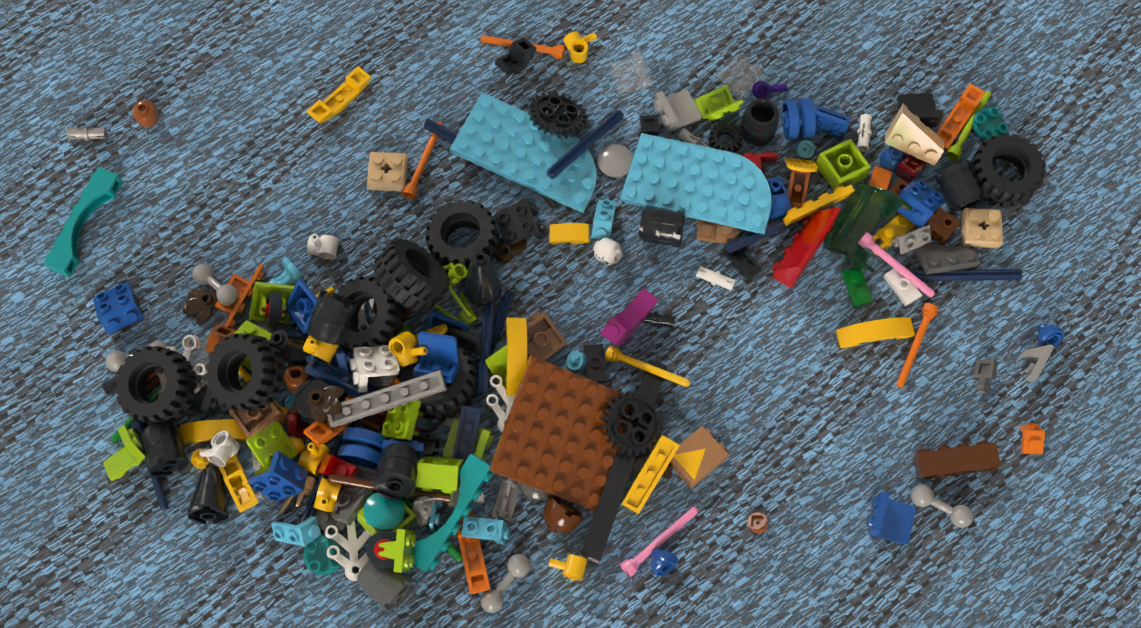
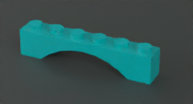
(64, 254)
(472, 476)

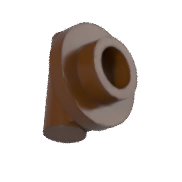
(372, 423)

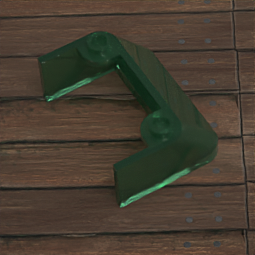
(857, 218)

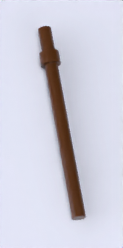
(370, 485)

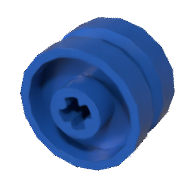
(798, 118)
(361, 446)

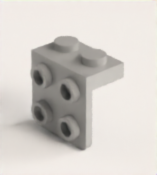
(676, 110)

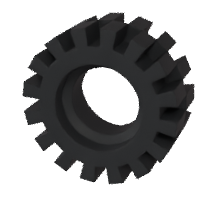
(728, 130)

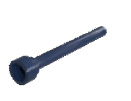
(138, 427)

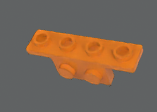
(245, 290)

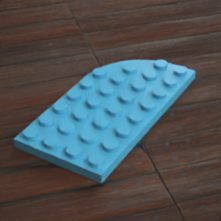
(510, 146)
(700, 181)

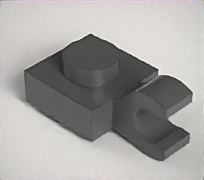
(984, 372)
(326, 519)

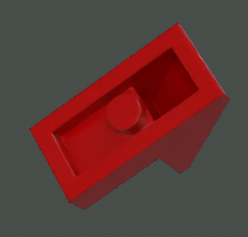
(335, 466)

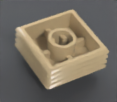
(396, 176)
(977, 237)

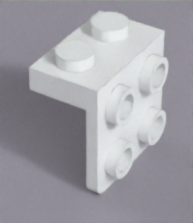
(372, 363)

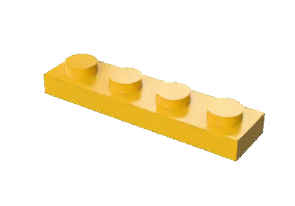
(824, 201)
(650, 474)

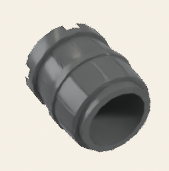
(385, 585)

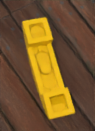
(341, 97)
(875, 331)
(516, 353)
(205, 430)

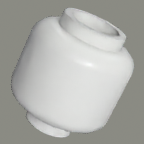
(607, 251)

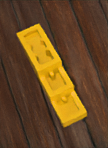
(236, 481)

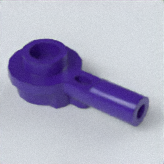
(762, 89)

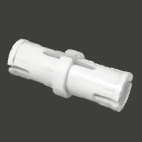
(864, 132)
(715, 278)

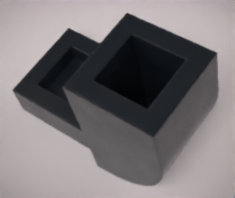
(517, 57)

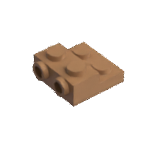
(715, 232)
(543, 337)
(254, 421)

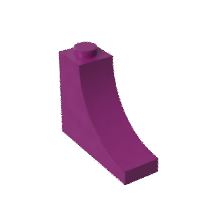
(625, 324)

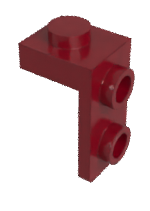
(295, 424)

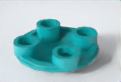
(989, 122)
(383, 513)
(316, 557)

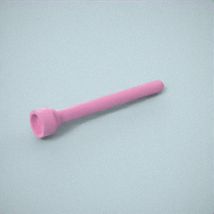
(868, 242)
(630, 566)

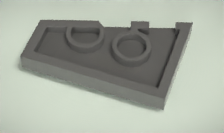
(946, 258)
(353, 498)

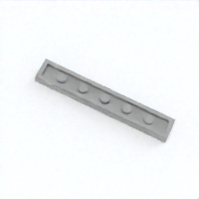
(389, 398)

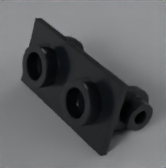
(431, 444)

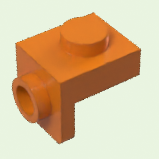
(1032, 438)

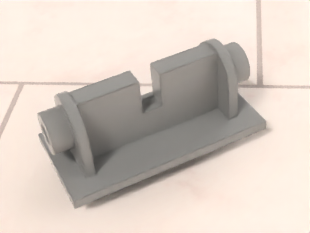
(913, 239)
(506, 500)
(422, 509)

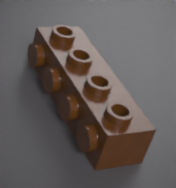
(941, 223)
(956, 461)

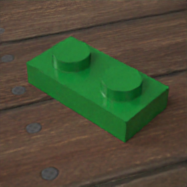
(856, 287)

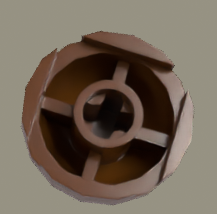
(561, 516)

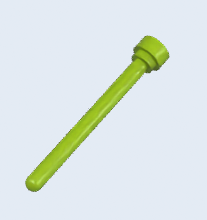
(955, 151)

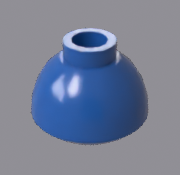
(891, 159)
(1049, 335)
(662, 561)

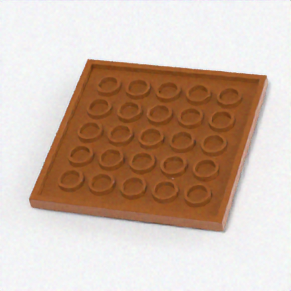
(556, 435)

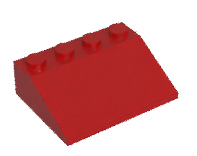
(804, 246)

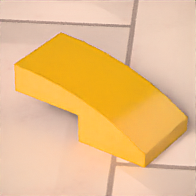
(569, 232)

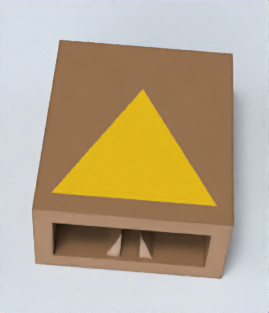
(698, 457)

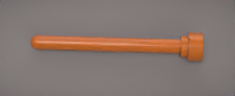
(556, 51)
(410, 190)
(929, 312)

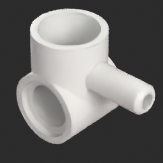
(323, 246)
(223, 448)

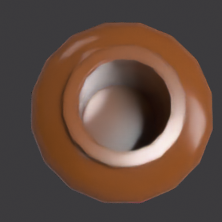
(145, 113)
(295, 377)

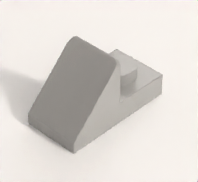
(1037, 359)

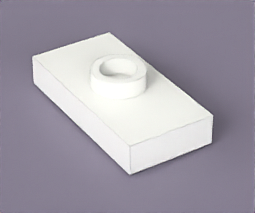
(902, 287)

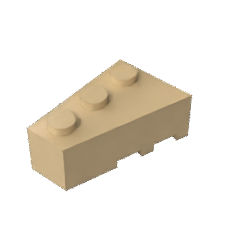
(913, 137)

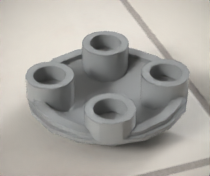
(615, 160)

